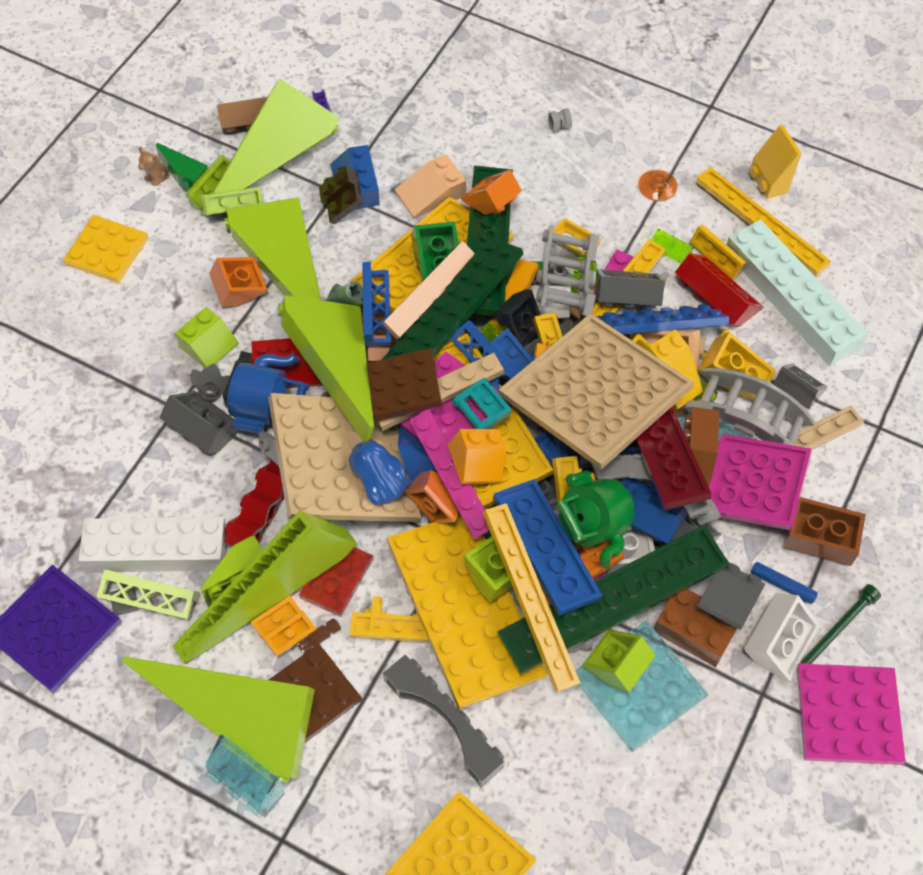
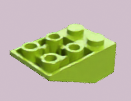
(229, 568)

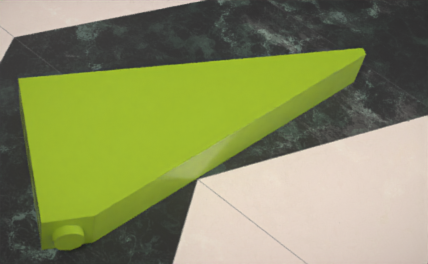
(280, 132)
(279, 242)
(334, 347)
(287, 563)
(253, 713)

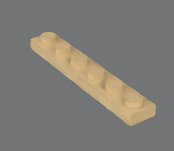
(456, 383)

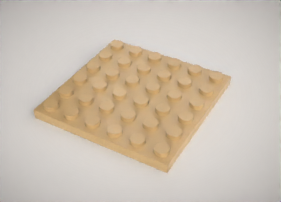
(596, 390)
(314, 461)

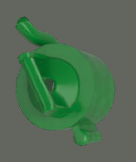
(596, 513)

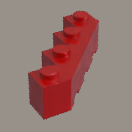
(257, 506)

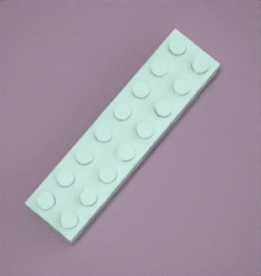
(797, 293)

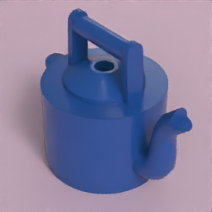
(252, 387)

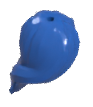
(379, 471)

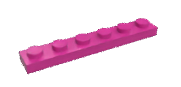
(438, 452)

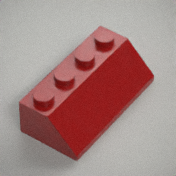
(717, 289)
(284, 347)

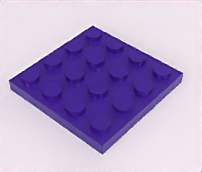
(54, 628)

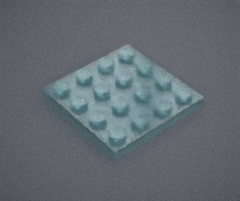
(655, 701)

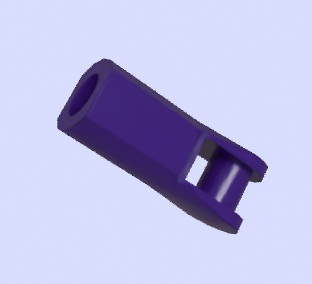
(321, 99)

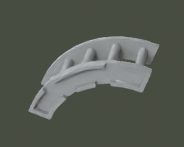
(585, 298)
(748, 422)
(634, 468)

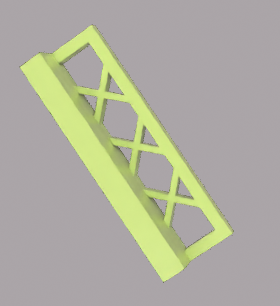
(154, 586)

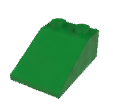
(432, 245)

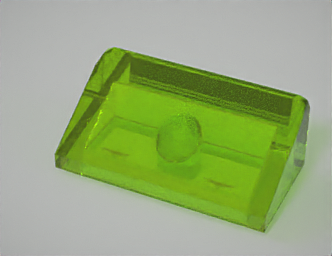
(675, 248)

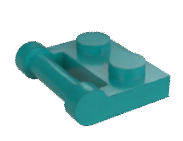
(486, 400)

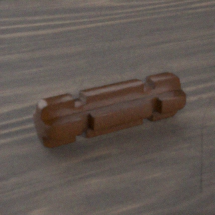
(320, 635)

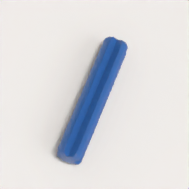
(784, 582)

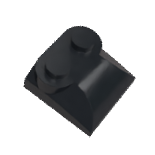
(518, 315)

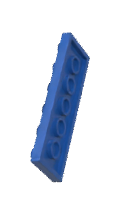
(665, 319)
(549, 548)

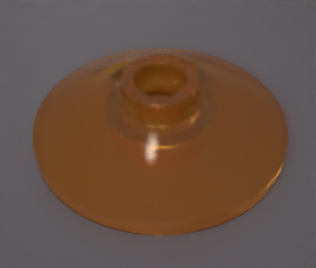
(657, 185)

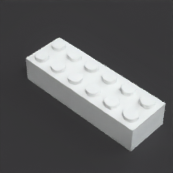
(152, 544)

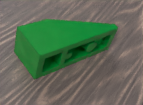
(181, 167)

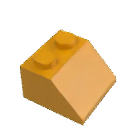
(478, 455)

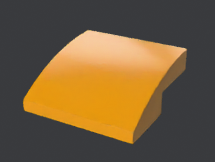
(283, 626)

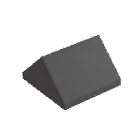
(799, 385)

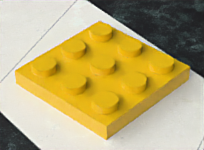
(106, 248)

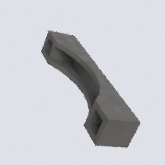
(410, 683)

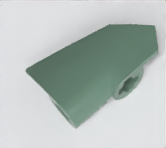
(343, 295)

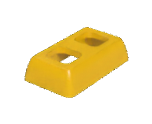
(574, 230)

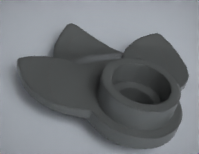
(209, 380)

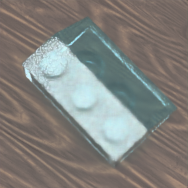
(243, 777)

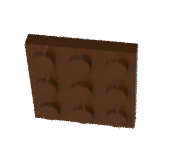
(403, 384)
(332, 693)

